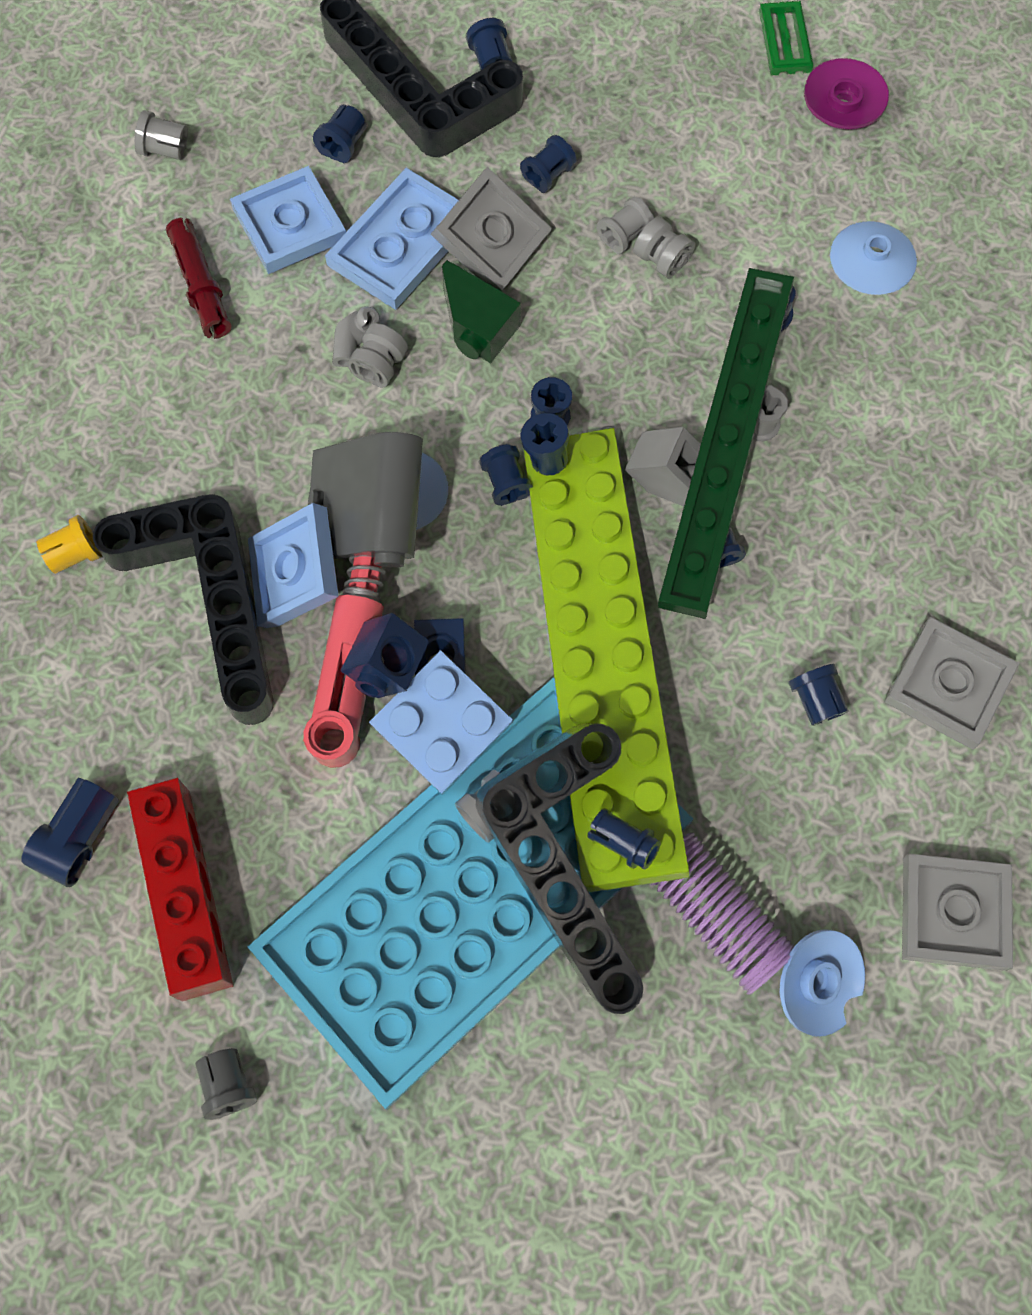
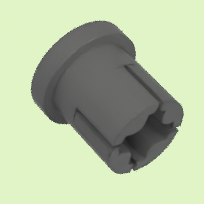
(223, 1084)

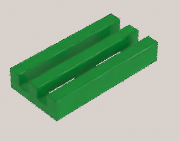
(788, 64)

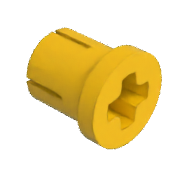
(68, 545)

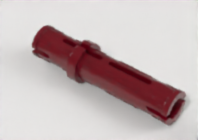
(203, 292)

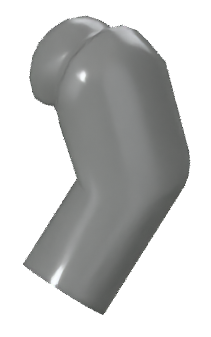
(350, 333)

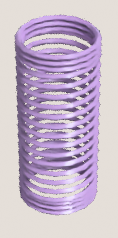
(775, 955)

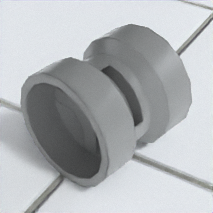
(669, 250)
(378, 354)
(500, 806)

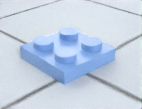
(288, 219)
(292, 566)
(441, 722)

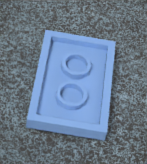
(392, 241)

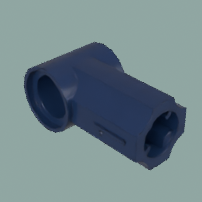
(65, 843)

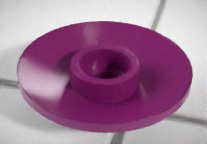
(847, 81)

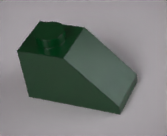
(478, 313)

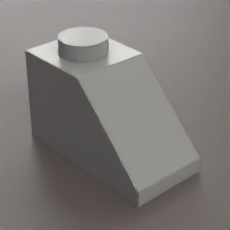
(665, 463)

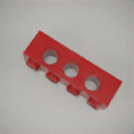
(179, 890)

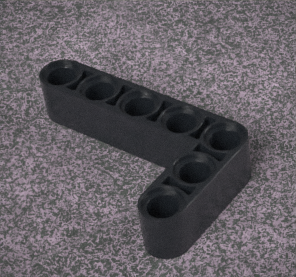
(430, 119)
(218, 588)
(553, 865)

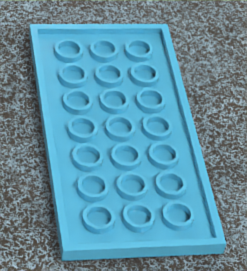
(424, 924)

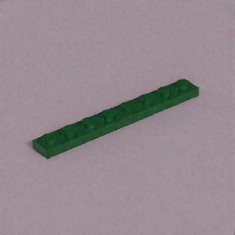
(726, 445)

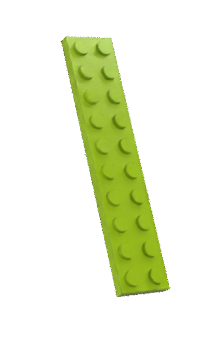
(604, 657)

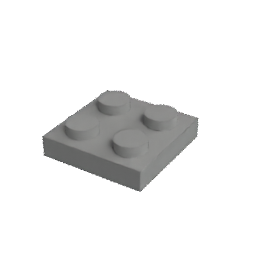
(491, 230)
(952, 683)
(957, 912)

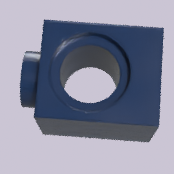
(443, 635)
(400, 649)

